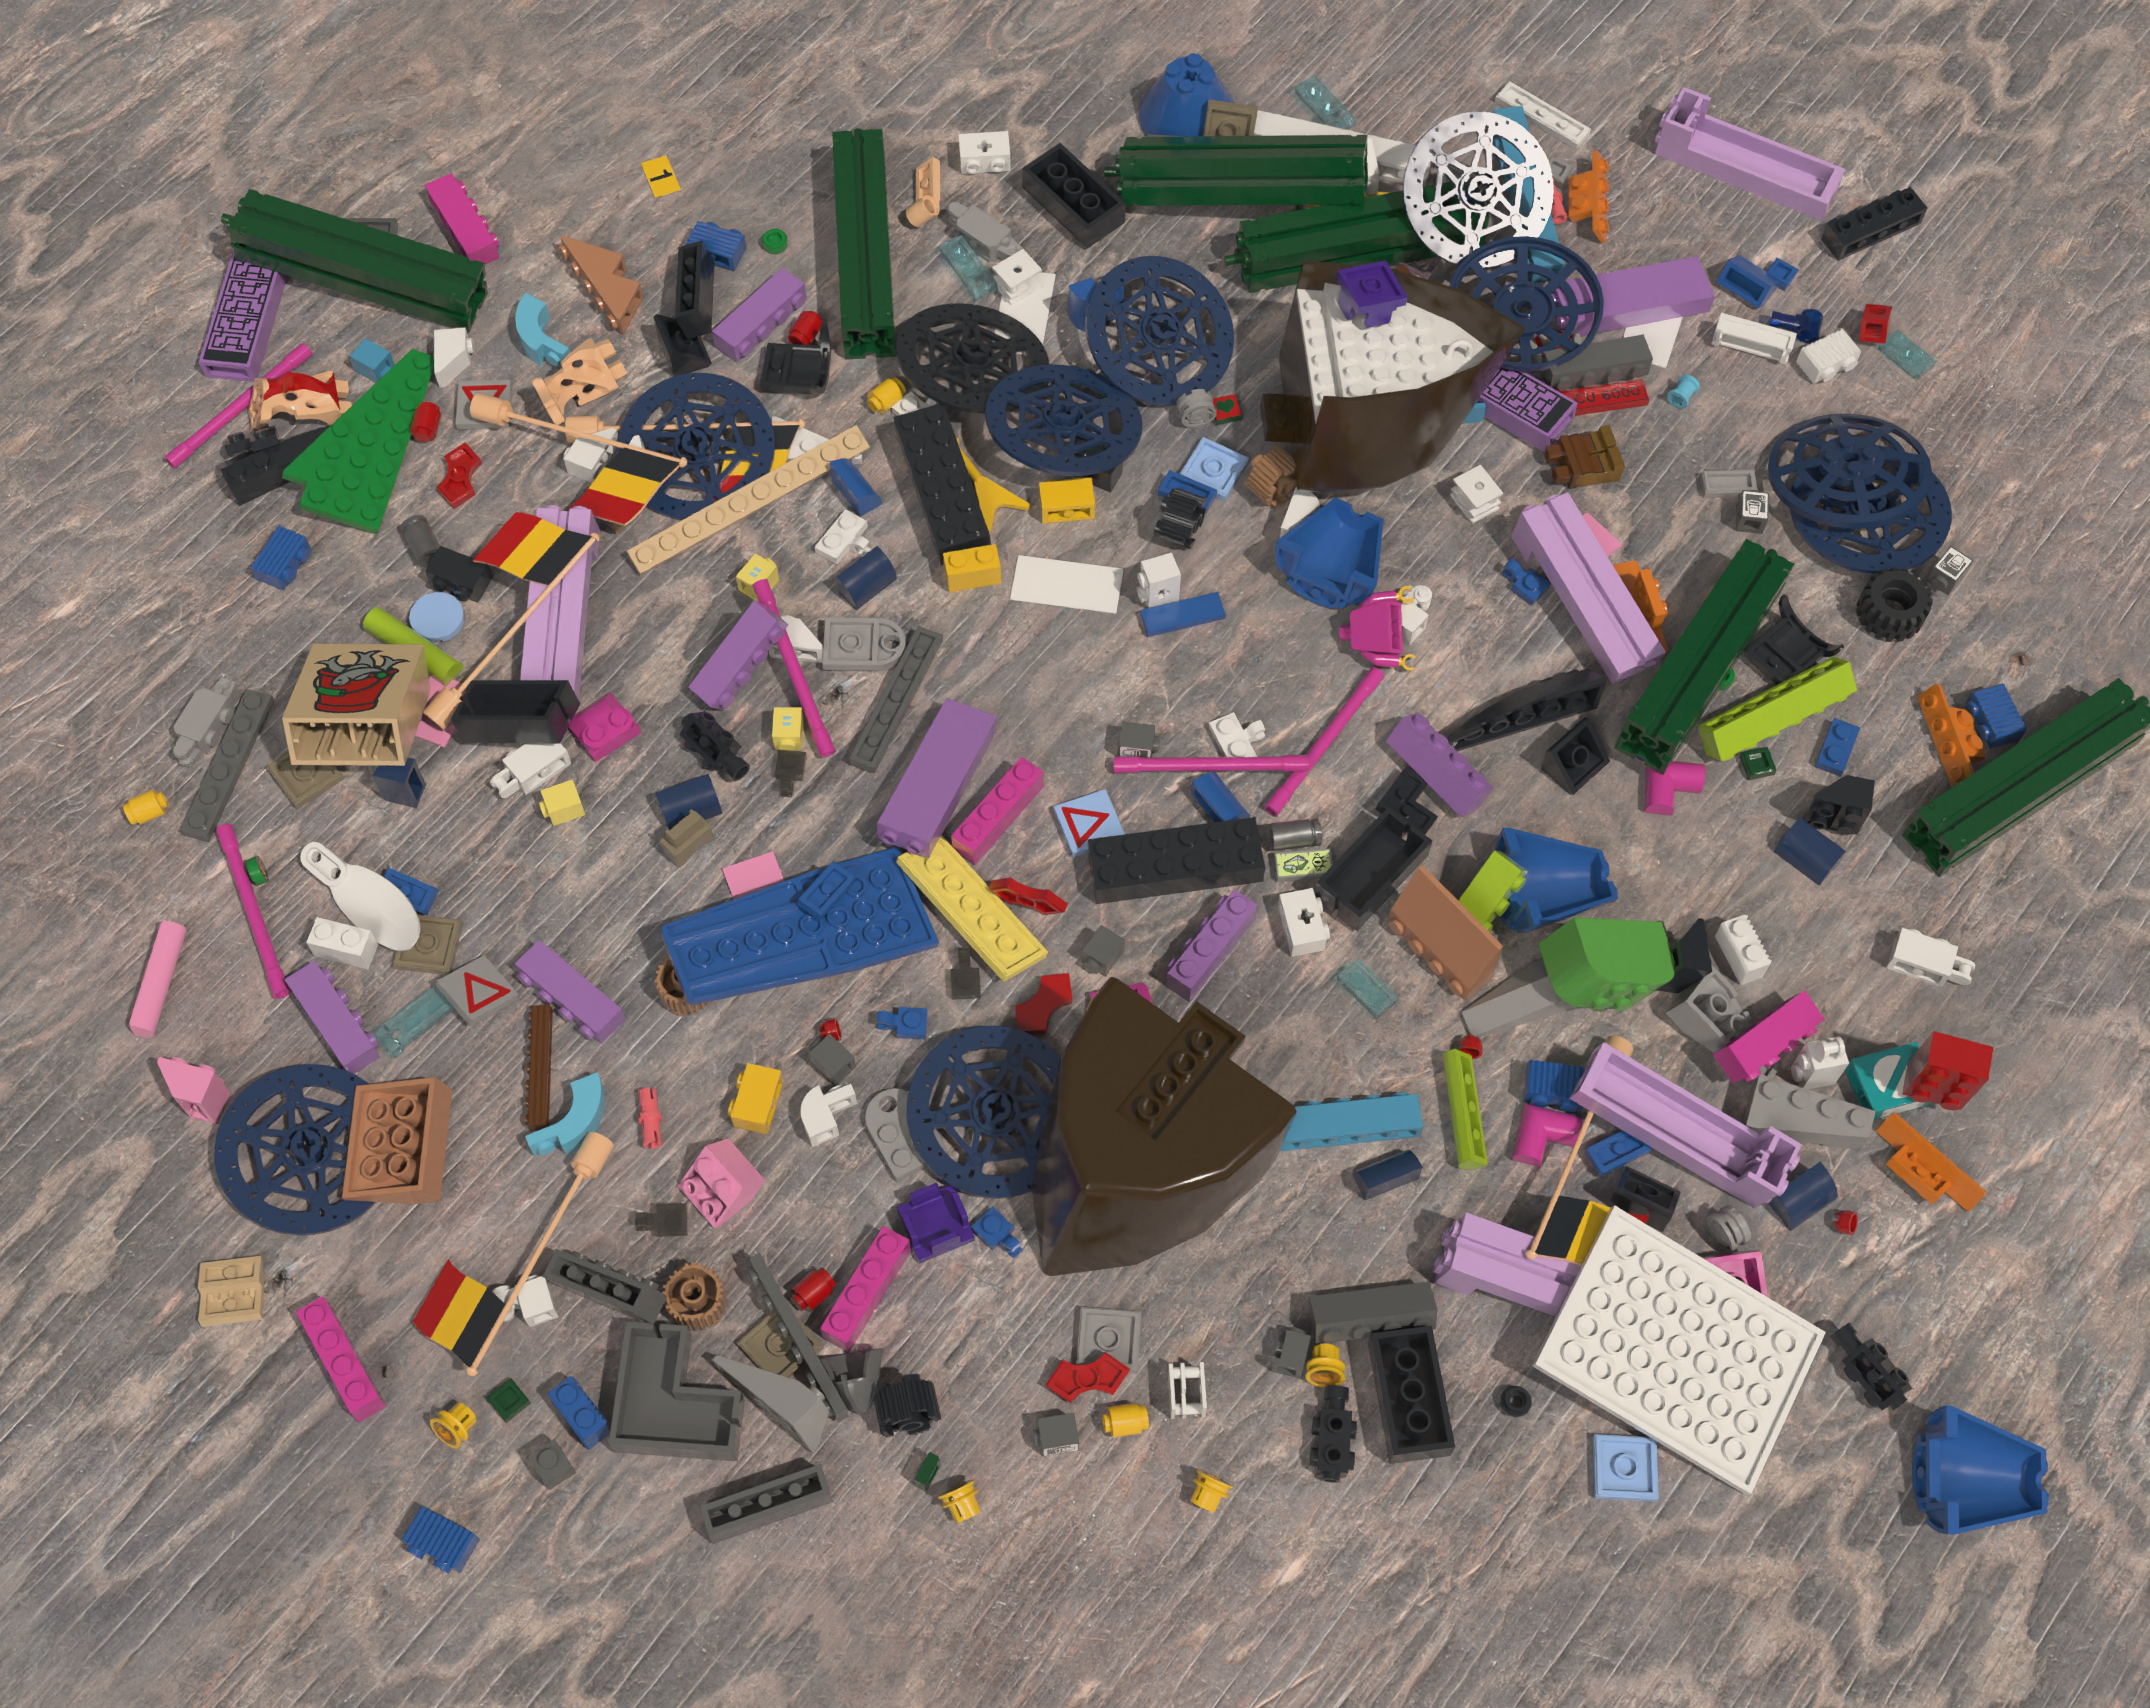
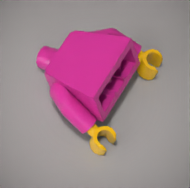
(1377, 629)

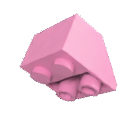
(195, 1088)
(721, 1182)

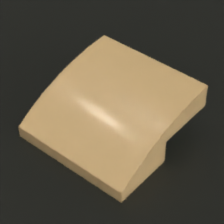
(231, 1291)

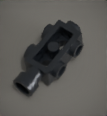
(713, 743)
(1873, 1376)
(1331, 1439)

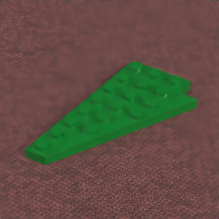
(359, 456)

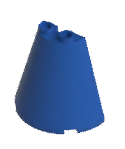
(1332, 555)
(1559, 883)
(1975, 1473)

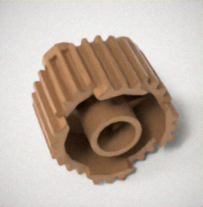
(1272, 476)
(671, 992)
(696, 1313)

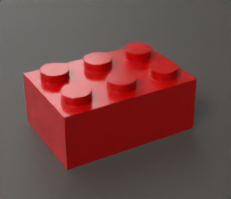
(1947, 1071)

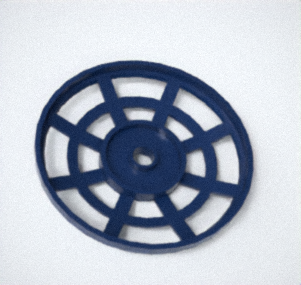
(1536, 297)
(1862, 471)

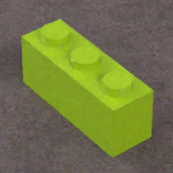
(1492, 888)

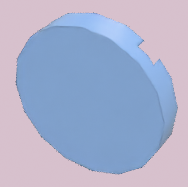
(437, 616)

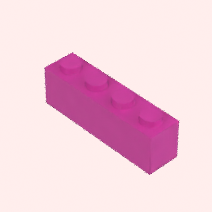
(462, 220)
(998, 810)
(1769, 1037)
(865, 1289)
(341, 1359)

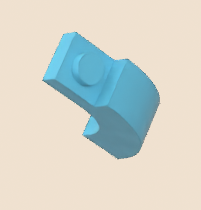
(530, 322)
(582, 1118)

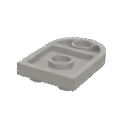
(861, 644)
(892, 1134)

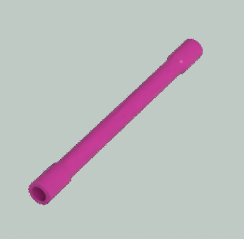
(186, 448)
(1364, 689)
(819, 732)
(1286, 763)
(274, 974)

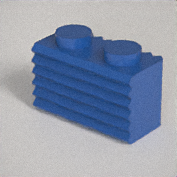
(723, 245)
(281, 558)
(1995, 716)
(1551, 1084)
(580, 1412)
(440, 1540)

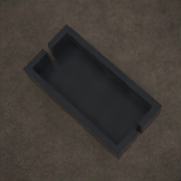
(515, 711)
(1372, 868)

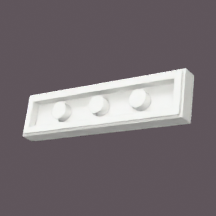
(1544, 115)

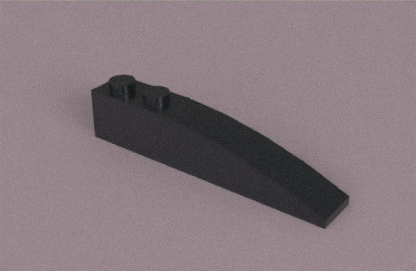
(262, 471)
(1532, 707)

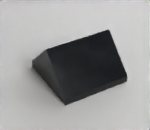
(681, 353)
(1575, 757)
(1645, 1196)

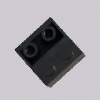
(1842, 805)
(1690, 957)

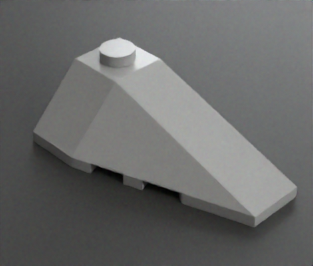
(1515, 1002)
(1712, 1014)
(787, 1399)

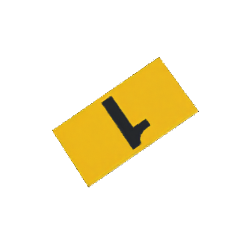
(660, 176)

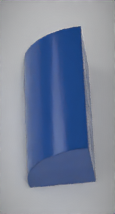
(1748, 281)
(854, 486)
(1217, 798)

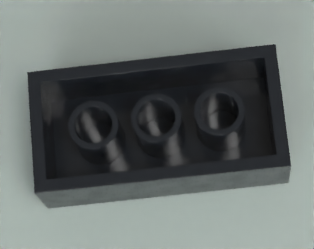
(1073, 195)
(1411, 1394)

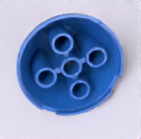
(1180, 98)

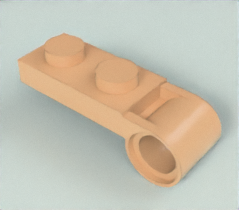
(927, 193)

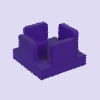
(1370, 291)
(935, 1221)

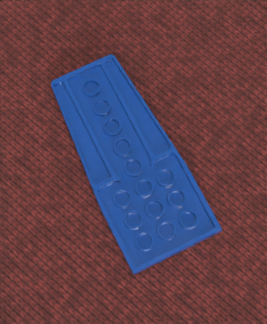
(775, 943)

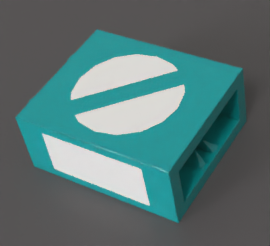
(1880, 1078)

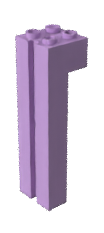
(1745, 157)
(1588, 586)
(558, 625)
(1686, 1127)
(1494, 1260)

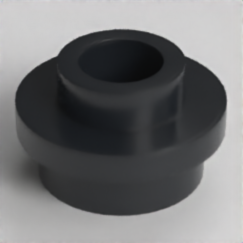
(1519, 1393)

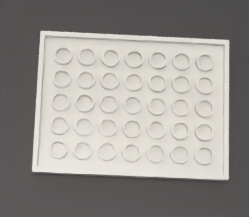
(1679, 1350)

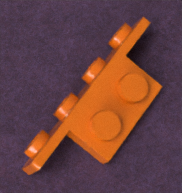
(1588, 196)
(1646, 595)
(1952, 734)
(1926, 1167)

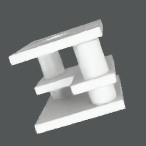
(1016, 276)
(1472, 497)
(1186, 1408)

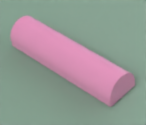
(157, 979)

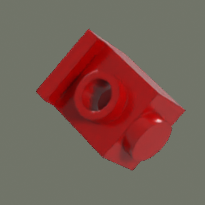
(1875, 323)

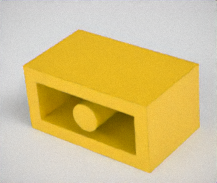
(1067, 500)
(972, 568)
(756, 1098)

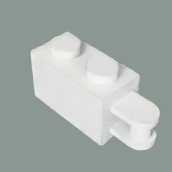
(530, 767)
(1928, 959)
(1820, 1063)

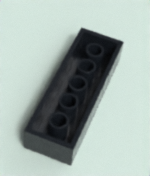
(941, 480)
(1176, 860)

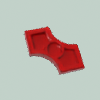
(457, 485)
(1038, 899)
(1051, 995)
(1073, 1379)

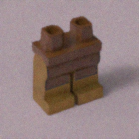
(1586, 458)

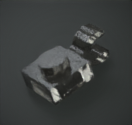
(790, 768)
(965, 980)
(669, 1220)

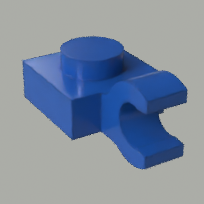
(1526, 584)
(909, 1022)
(995, 1231)

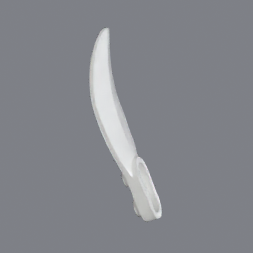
(366, 898)

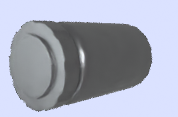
(420, 538)
(1295, 834)

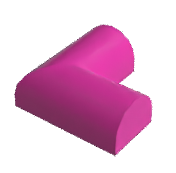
(1678, 777)
(1538, 1127)

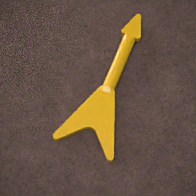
(991, 495)

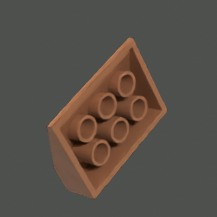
(1445, 934)
(398, 1142)

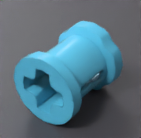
(1685, 388)

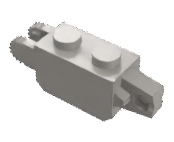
(982, 232)
(204, 721)

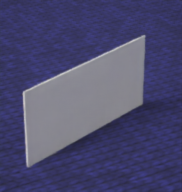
(1032, 309)
(1659, 337)
(1067, 584)

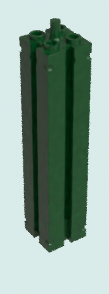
(1242, 170)
(1347, 234)
(863, 244)
(357, 260)
(1704, 656)
(2028, 776)

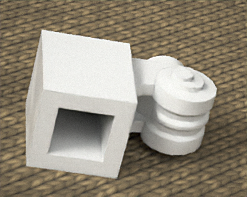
(1414, 615)
(533, 1299)

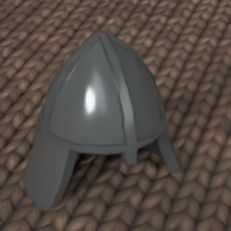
(855, 1377)

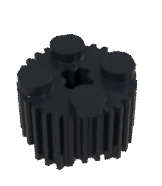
(1181, 517)
(906, 1406)

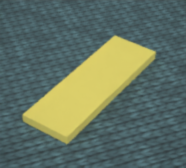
(974, 910)

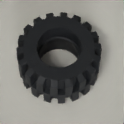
(1902, 588)

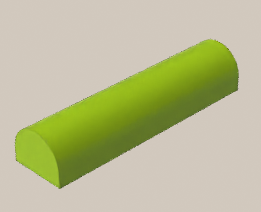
(392, 631)
(1464, 1110)

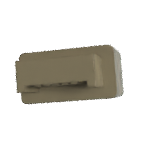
(686, 838)

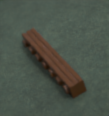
(539, 1067)

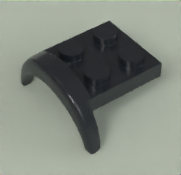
(797, 367)
(1788, 647)

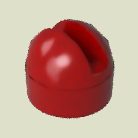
(830, 1027)
(1471, 1045)
(1846, 1222)

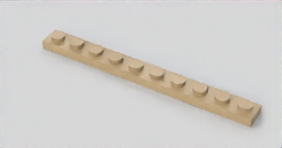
(746, 501)

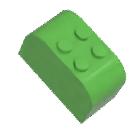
(1607, 961)

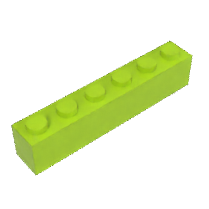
(1777, 708)

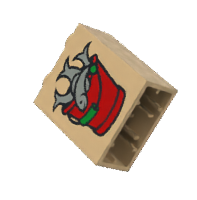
(357, 704)

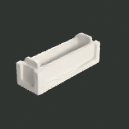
(1754, 338)

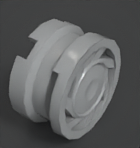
(1196, 408)
(1728, 1229)

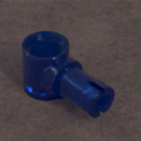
(1806, 324)

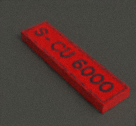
(1608, 397)

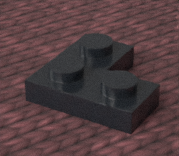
(259, 439)
(1402, 799)

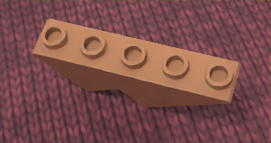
(603, 277)

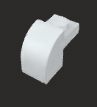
(818, 1111)

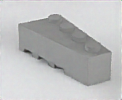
(1807, 1115)

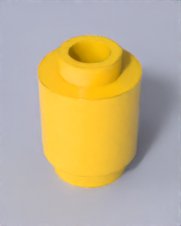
(886, 395)
(146, 807)
(1125, 1419)

